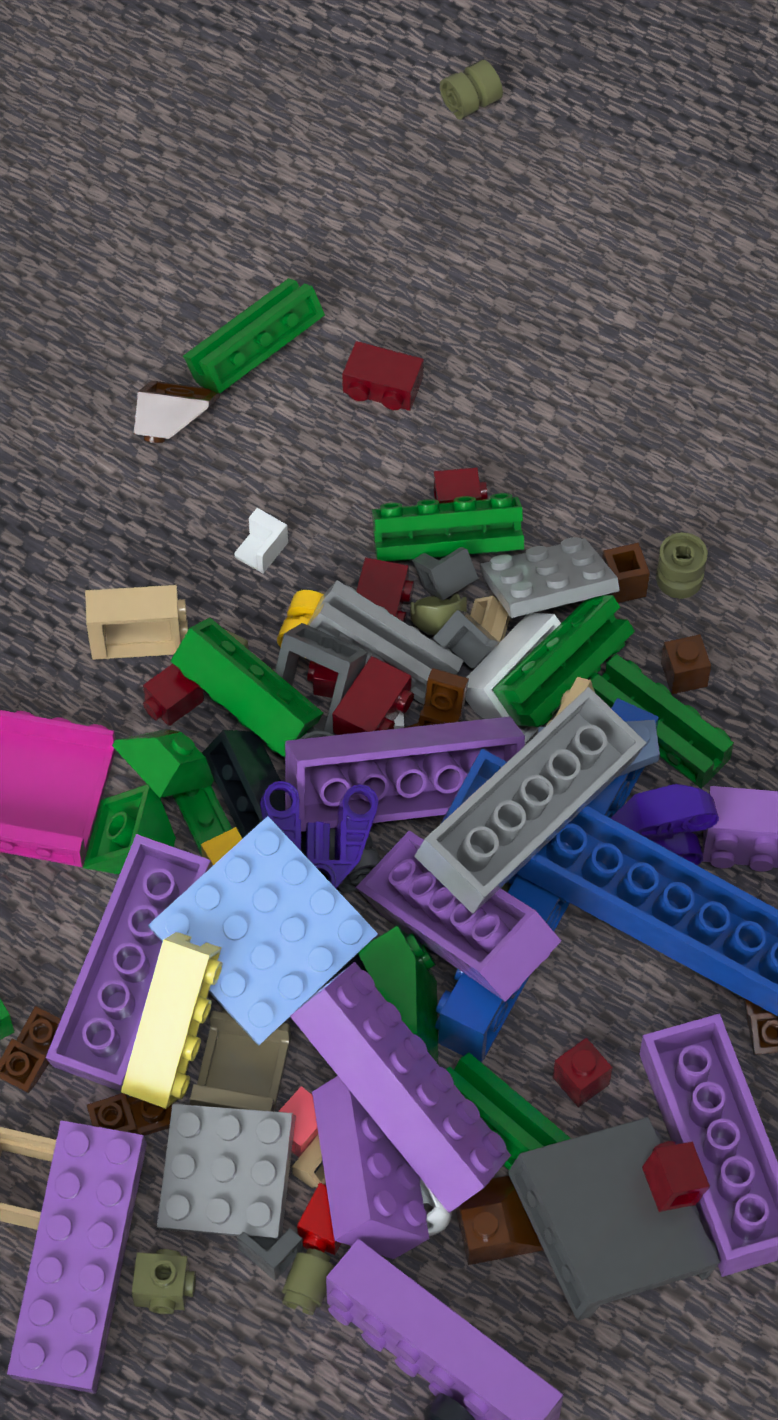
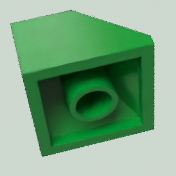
(166, 761)
(119, 821)

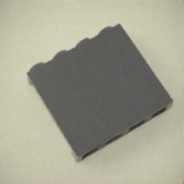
(602, 1220)

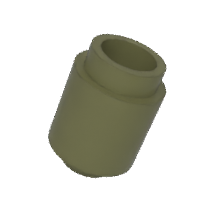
(307, 1281)

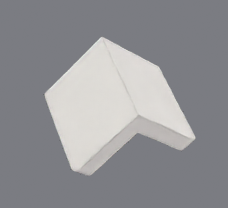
(265, 541)

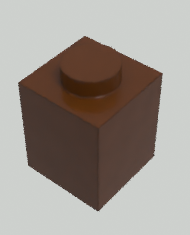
(631, 569)
(685, 664)

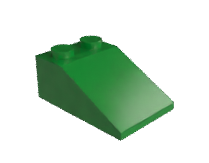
(405, 980)

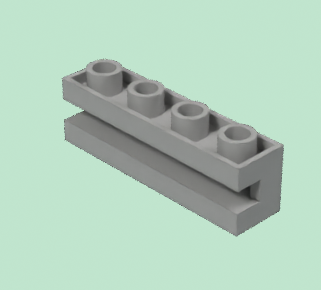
(385, 637)

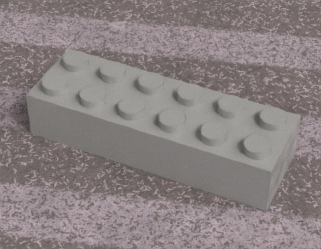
(529, 800)

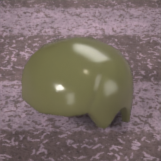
(432, 613)

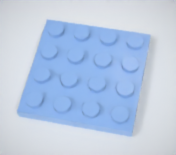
(276, 928)

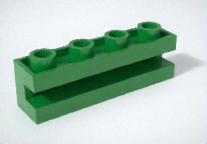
(254, 335)
(445, 527)
(568, 652)
(245, 685)
(682, 734)
(504, 1109)

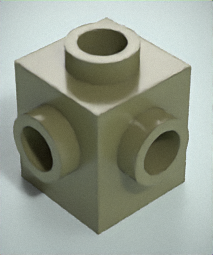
(162, 1281)

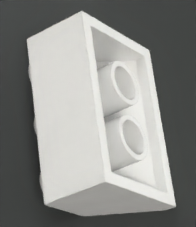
(502, 661)

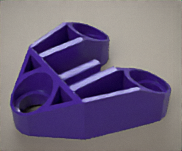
(670, 817)
(350, 832)

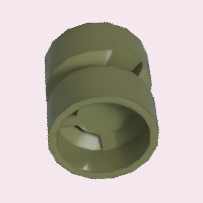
(471, 89)
(681, 565)

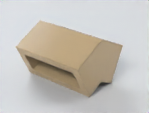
(491, 616)
(307, 1164)

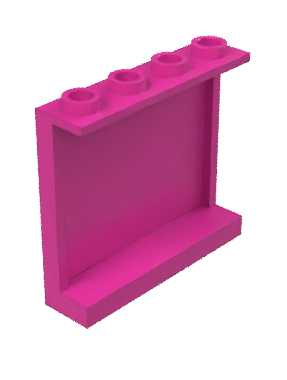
(51, 785)

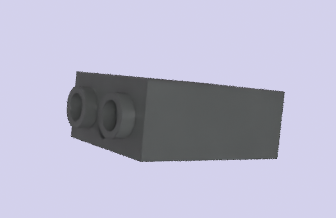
(326, 651)

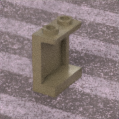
(239, 1071)

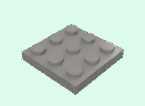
(549, 577)
(226, 1171)

